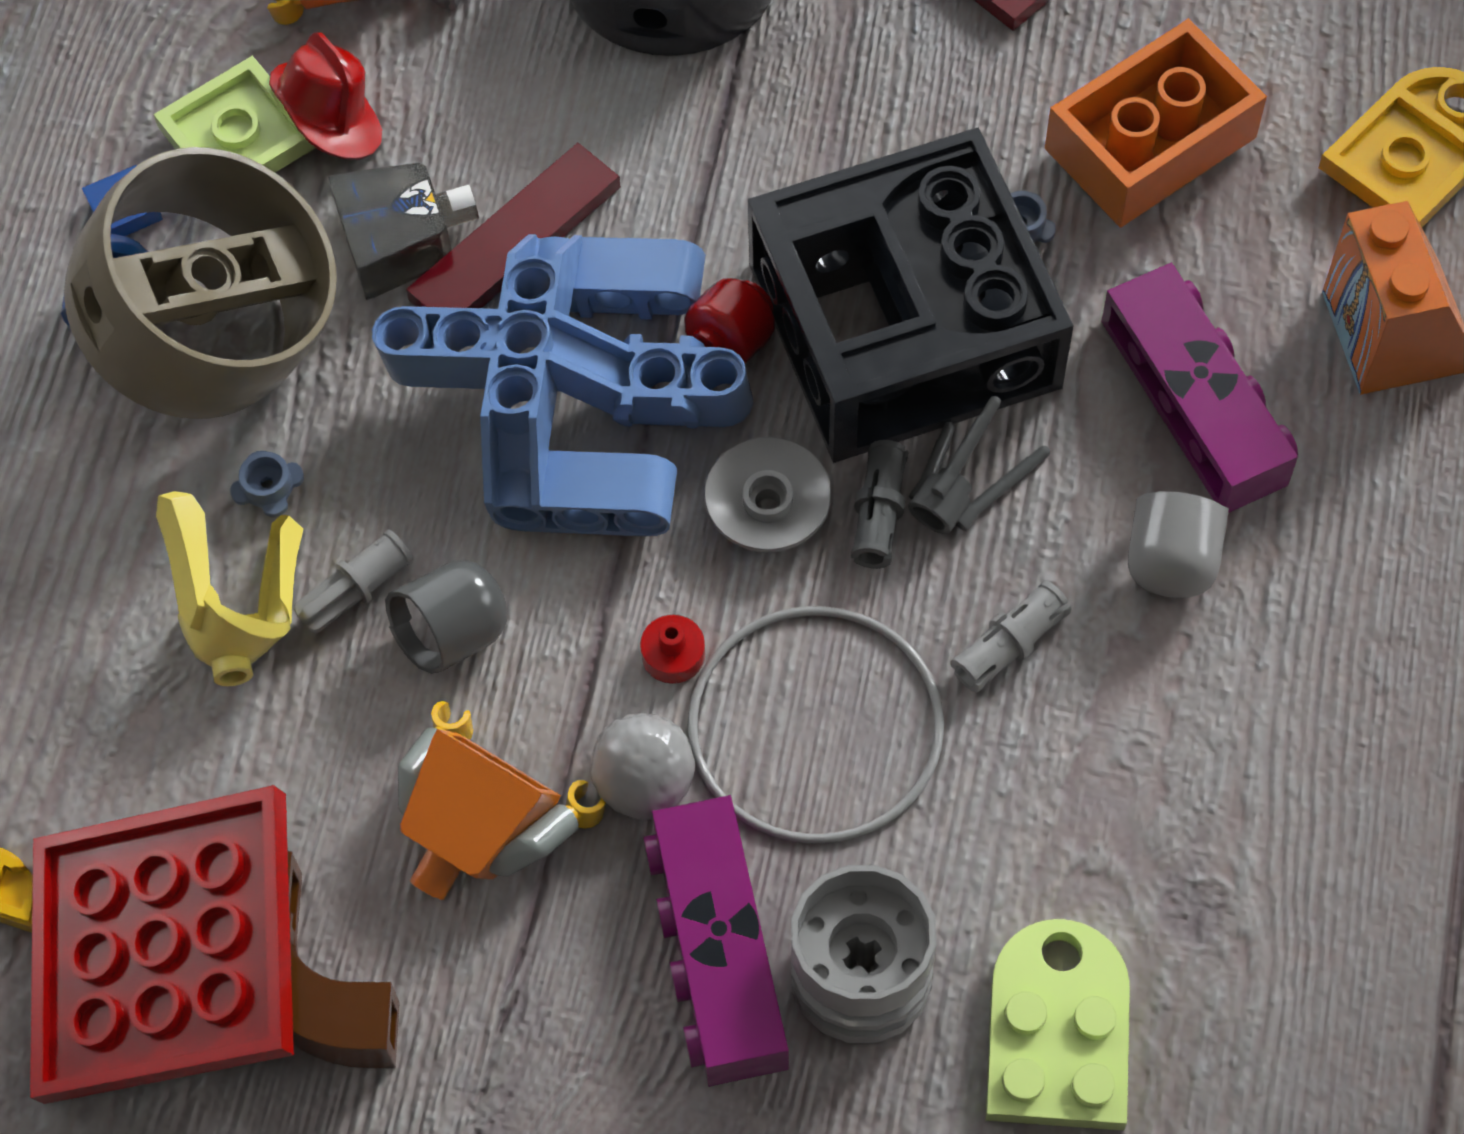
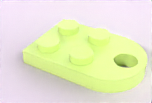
(1059, 1034)

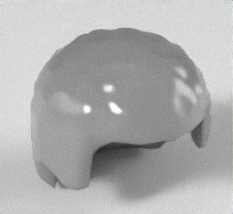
(642, 765)

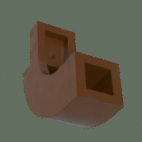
(339, 1019)

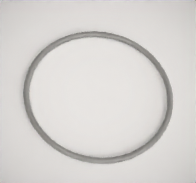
(837, 613)

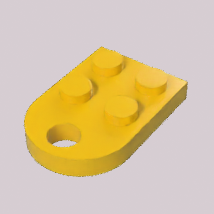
(1405, 145)

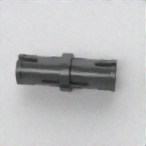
(879, 504)

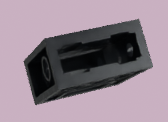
(899, 230)

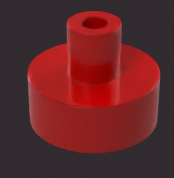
(672, 649)

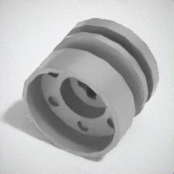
(870, 920)

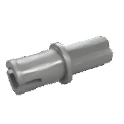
(353, 582)

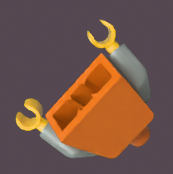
(478, 808)

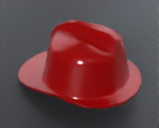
(327, 100)

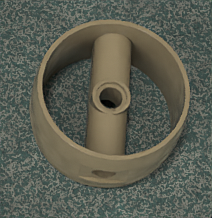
(271, 255)

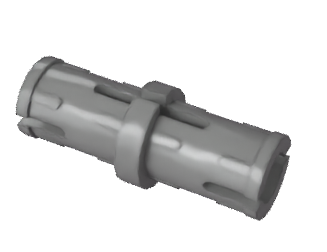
(1010, 636)

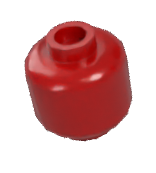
(732, 316)

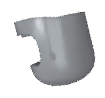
(1176, 543)

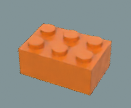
(1154, 122)

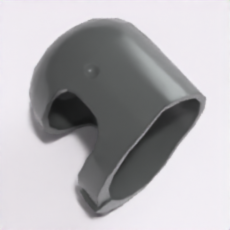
(460, 607)

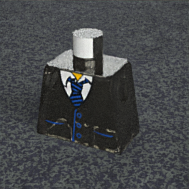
(397, 222)

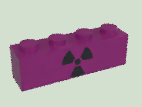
(1199, 387)
(719, 942)

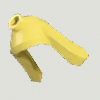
(214, 632)

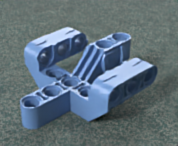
(541, 285)

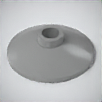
(761, 471)

